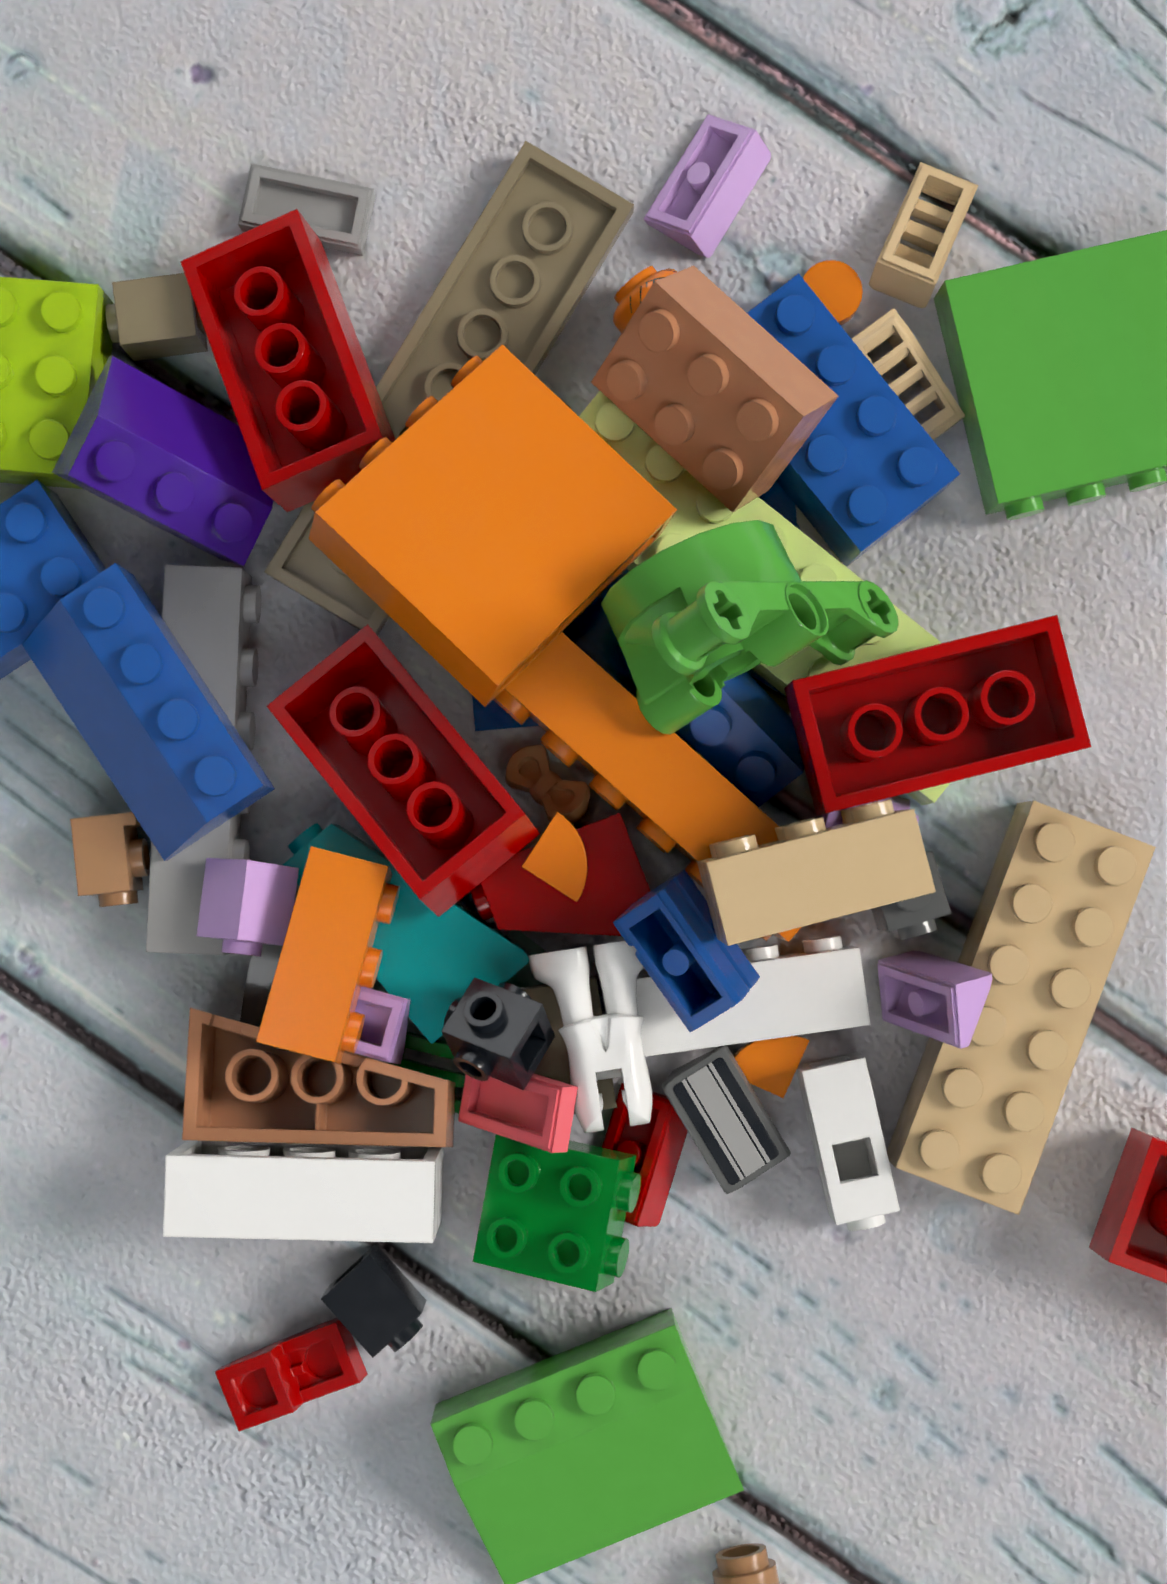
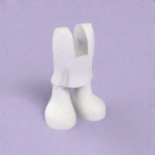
(600, 1044)

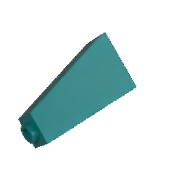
(422, 953)

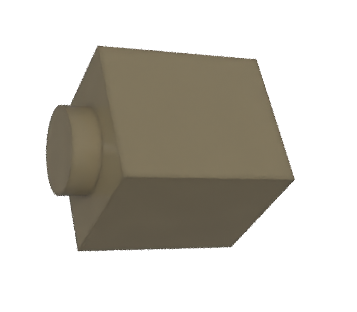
(155, 318)

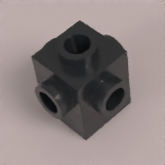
(497, 1033)

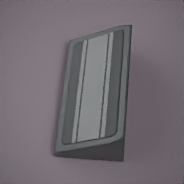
(725, 1118)

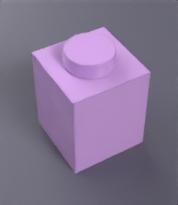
(246, 904)

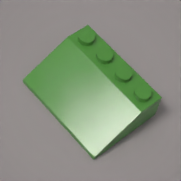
(585, 1448)

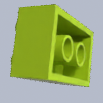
(49, 363)

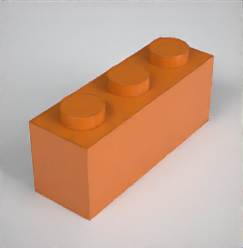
(328, 956)

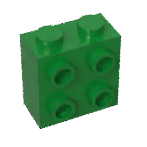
(557, 1213)

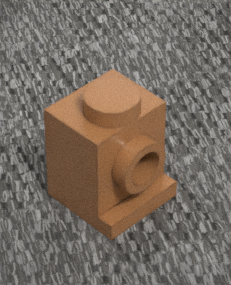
(110, 858)

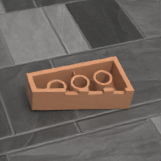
(279, 1096)

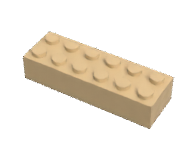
(1049, 942)

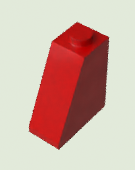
(530, 904)

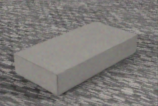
(333, 209)

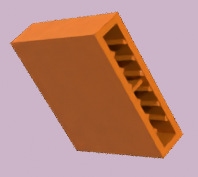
(489, 522)

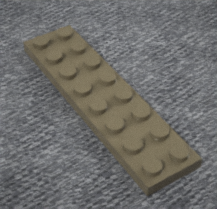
(505, 286)

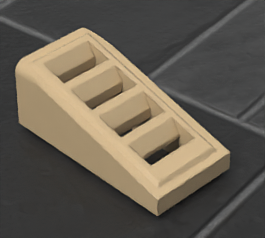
(906, 271)
(907, 348)

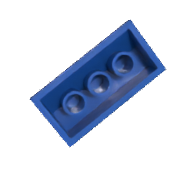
(145, 711)

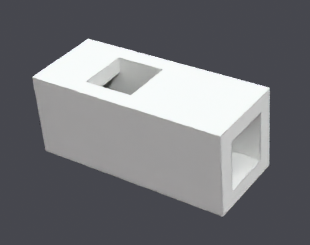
(848, 1141)

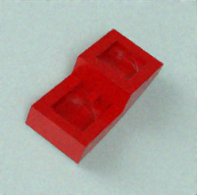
(290, 1373)

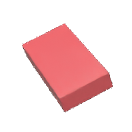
(533, 1116)

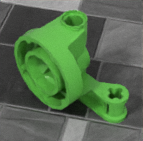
(722, 609)

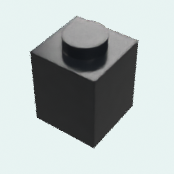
(376, 1302)

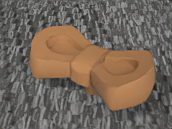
(531, 772)

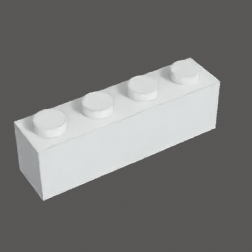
(792, 997)

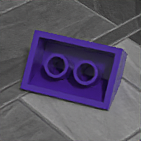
(167, 463)

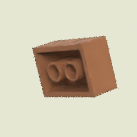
(713, 387)

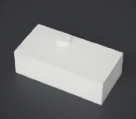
(303, 1192)

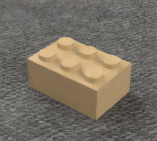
(815, 872)

